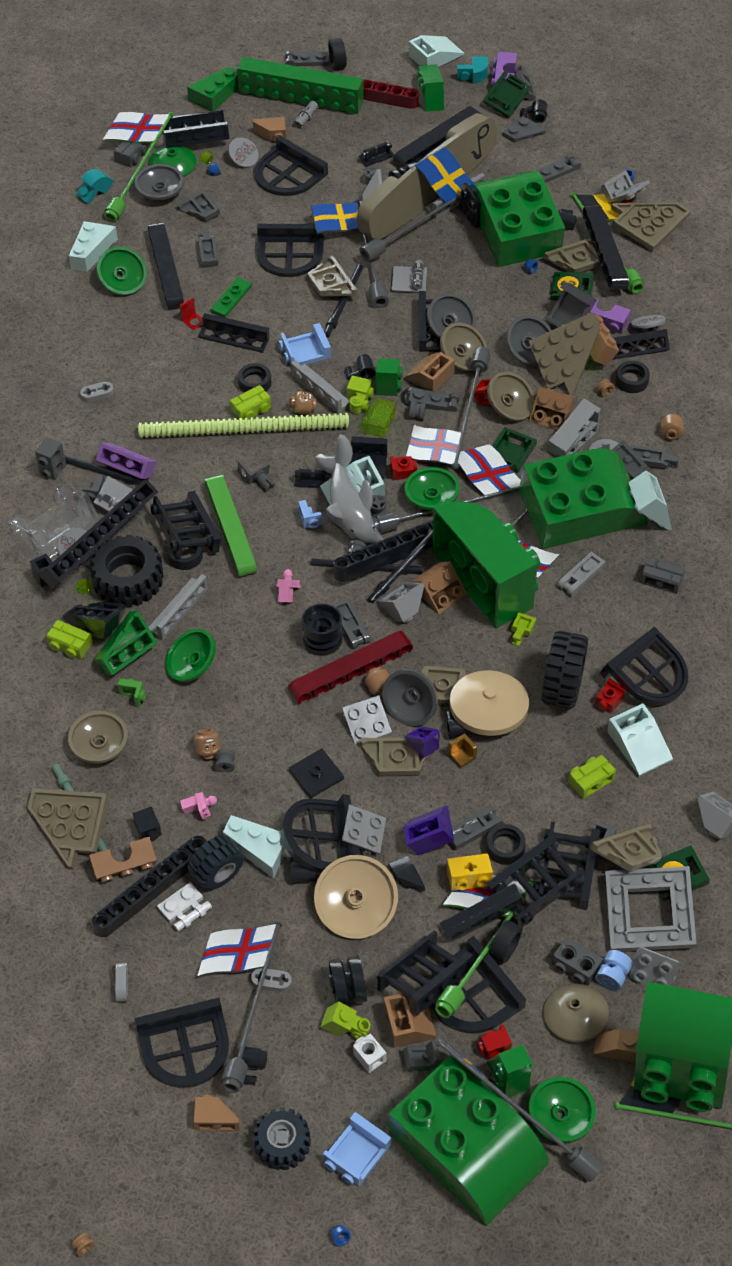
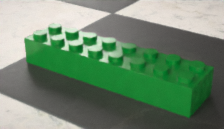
(300, 85)

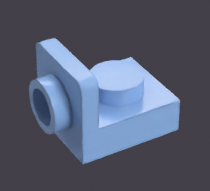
(308, 518)

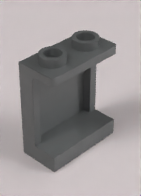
(570, 306)

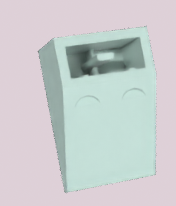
(433, 50)
(357, 472)
(650, 499)
(639, 739)

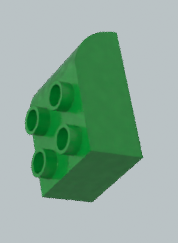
(518, 217)
(578, 497)
(487, 559)
(684, 1046)
(468, 1139)

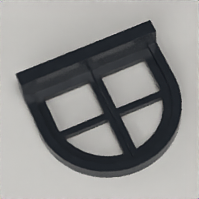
(299, 158)
(289, 233)
(634, 652)
(339, 811)
(493, 977)
(178, 1019)

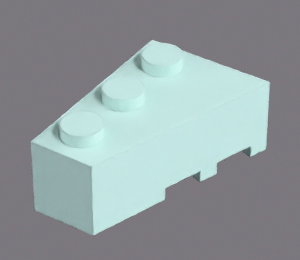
(91, 244)
(257, 843)

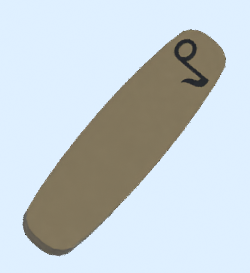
(404, 198)

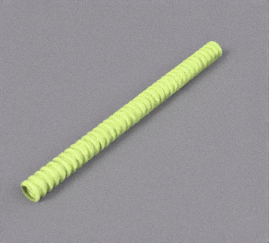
(245, 425)

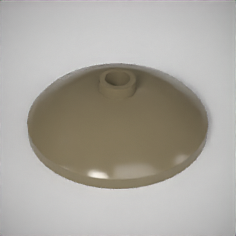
(459, 343)
(511, 396)
(96, 728)
(579, 1022)

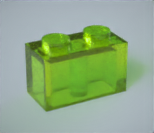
(379, 417)

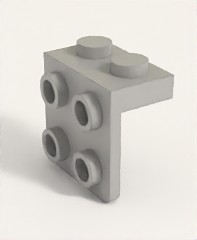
(621, 187)

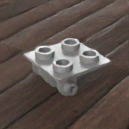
(409, 278)
(111, 494)
(366, 719)
(364, 830)
(653, 967)

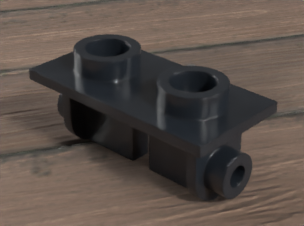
(374, 155)
(306, 478)

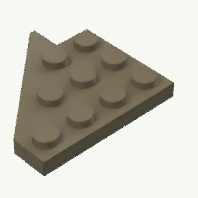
(649, 222)
(565, 351)
(70, 820)

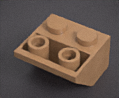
(432, 371)
(551, 408)
(441, 586)
(404, 1025)

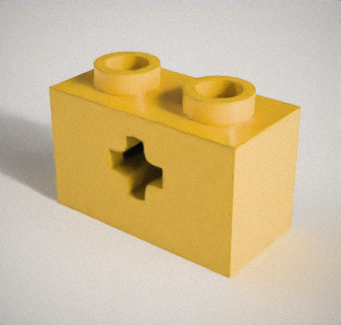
(469, 872)

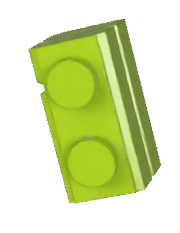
(250, 403)
(69, 639)
(591, 776)

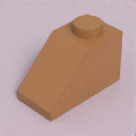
(270, 128)
(617, 1045)
(214, 1115)

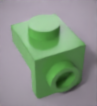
(132, 688)

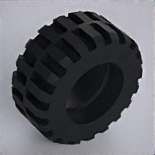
(123, 552)
(564, 669)

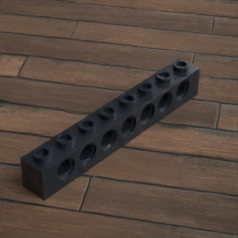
(98, 533)

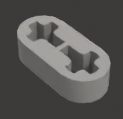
(97, 392)
(121, 984)
(270, 984)

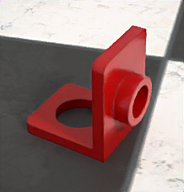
(188, 312)

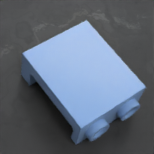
(306, 347)
(357, 1150)

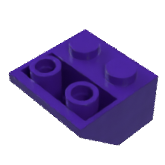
(429, 831)

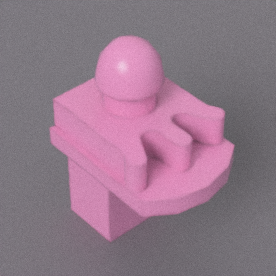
(286, 587)
(200, 803)

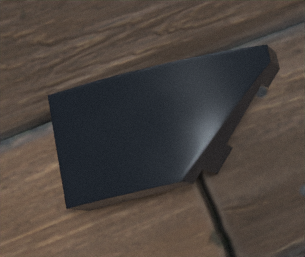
(406, 873)

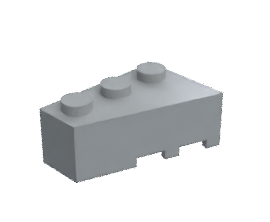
(576, 430)

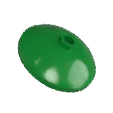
(178, 157)
(125, 262)
(431, 487)
(190, 655)
(563, 1096)

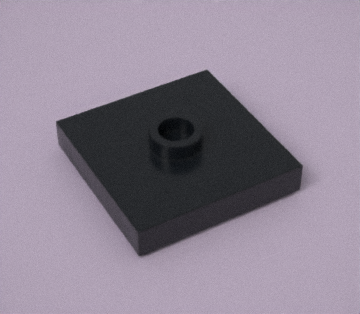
(316, 773)

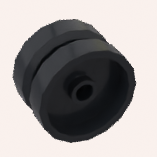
(350, 980)

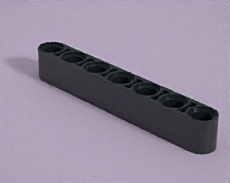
(431, 140)
(605, 247)
(165, 265)
(380, 553)
(140, 889)

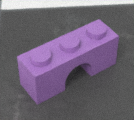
(504, 62)
(615, 319)

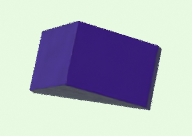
(424, 740)

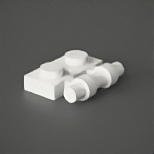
(182, 901)

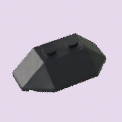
(96, 618)

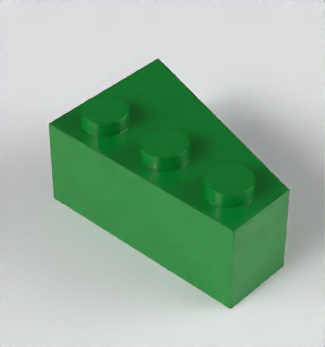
(431, 87)
(214, 89)
(125, 644)
(512, 1071)

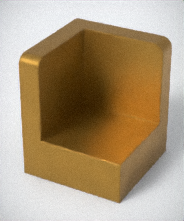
(462, 751)

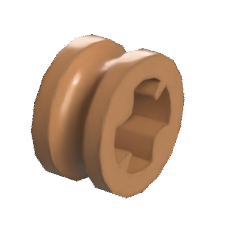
(605, 387)
(82, 1244)

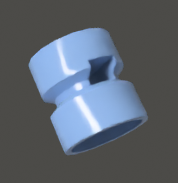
(614, 969)

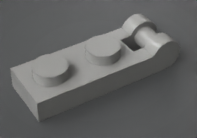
(581, 573)

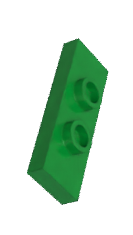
(231, 297)

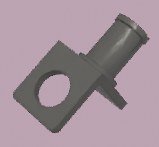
(257, 475)

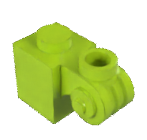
(359, 392)
(343, 1019)

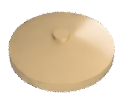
(489, 703)
(356, 897)

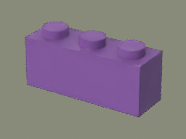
(126, 460)

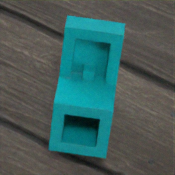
(476, 72)
(93, 182)

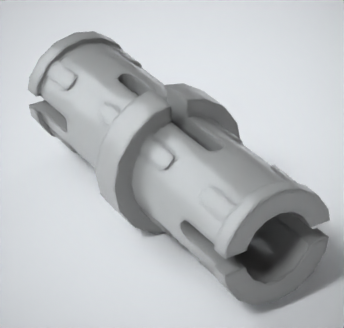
(305, 114)

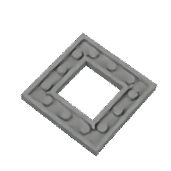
(676, 880)

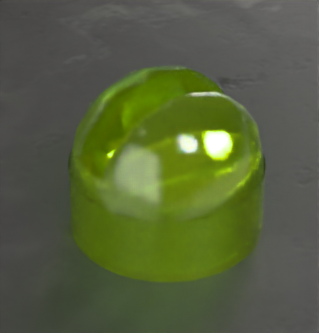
(206, 157)
(84, 586)

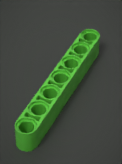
(231, 525)

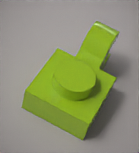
(522, 626)

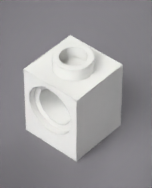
(371, 1061)

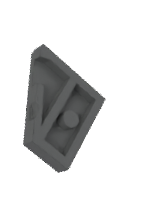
(523, 129)
(199, 206)

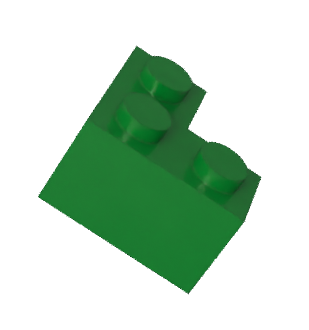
(387, 377)

